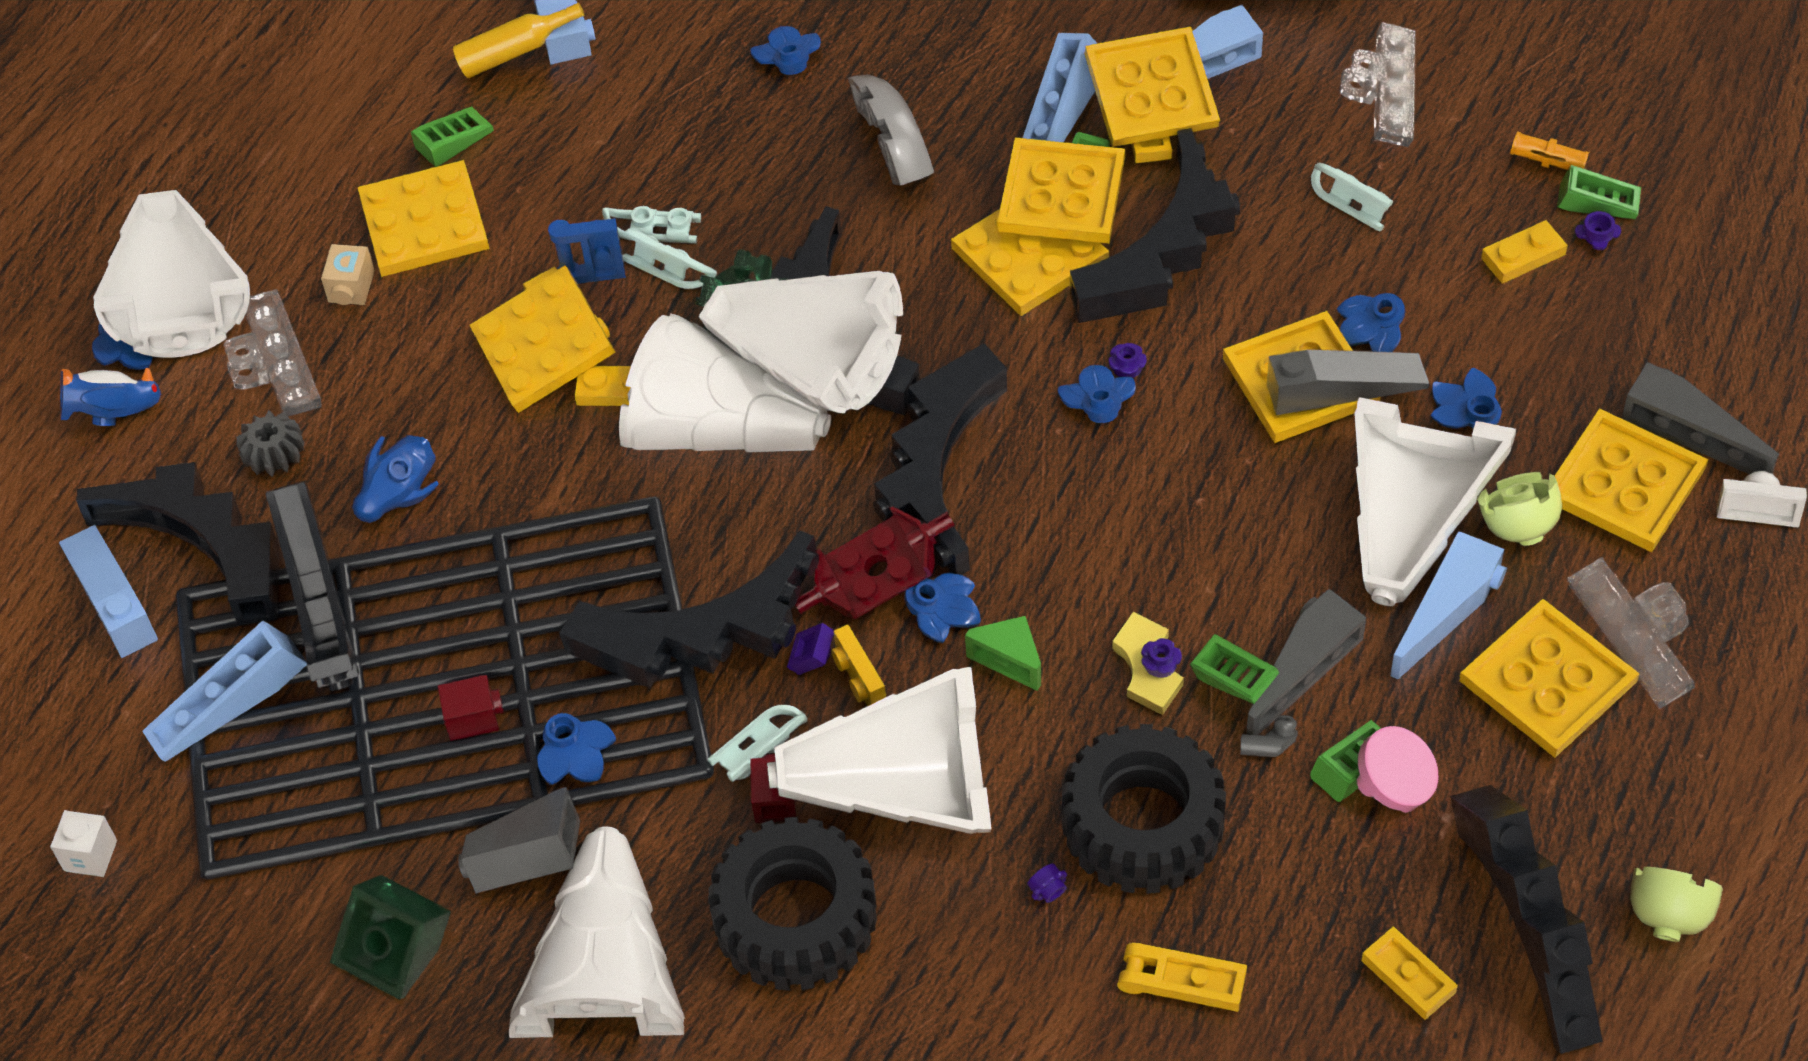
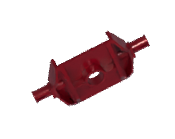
(844, 575)

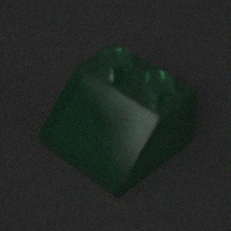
(388, 935)

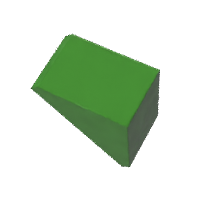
(1006, 649)

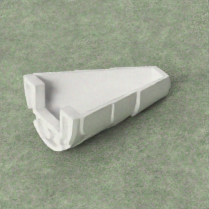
(170, 281)
(814, 333)
(707, 397)
(1415, 492)
(895, 759)
(599, 950)

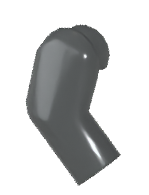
(1274, 742)

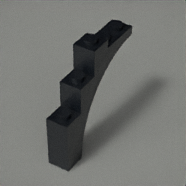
(816, 260)
(1142, 272)
(940, 411)
(210, 522)
(313, 587)
(701, 635)
(1530, 887)

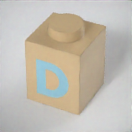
(347, 274)

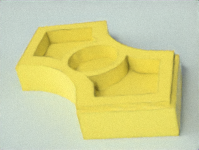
(1144, 688)

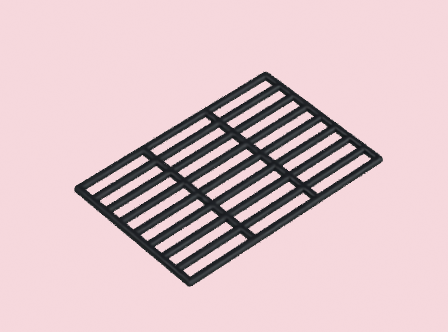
(518, 665)

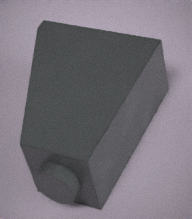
(522, 844)

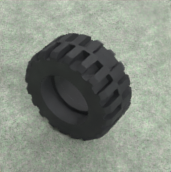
(1143, 760)
(782, 855)

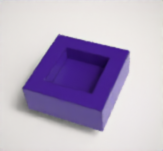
(811, 649)

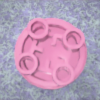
(1397, 769)

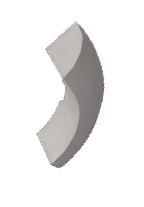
(900, 137)

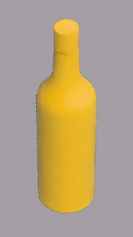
(510, 40)

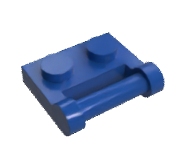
(599, 247)

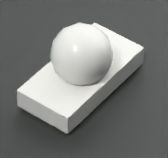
(1761, 500)

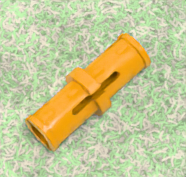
(1548, 152)

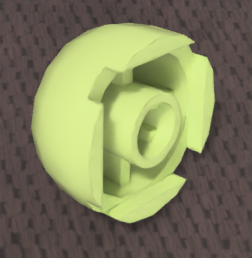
(1522, 507)
(1673, 902)

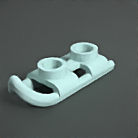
(1347, 188)
(644, 219)
(675, 260)
(765, 738)

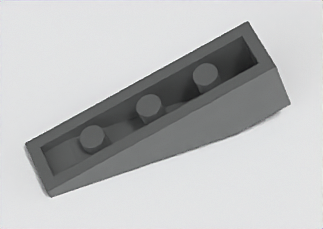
(1337, 377)
(1687, 416)
(1318, 641)

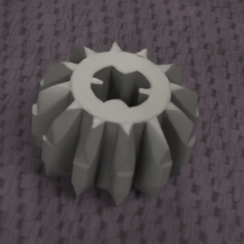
(270, 443)

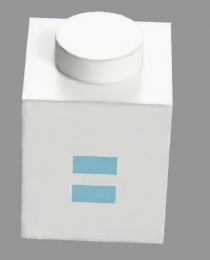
(83, 843)

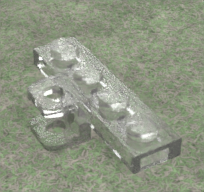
(1388, 81)
(274, 354)
(1638, 627)

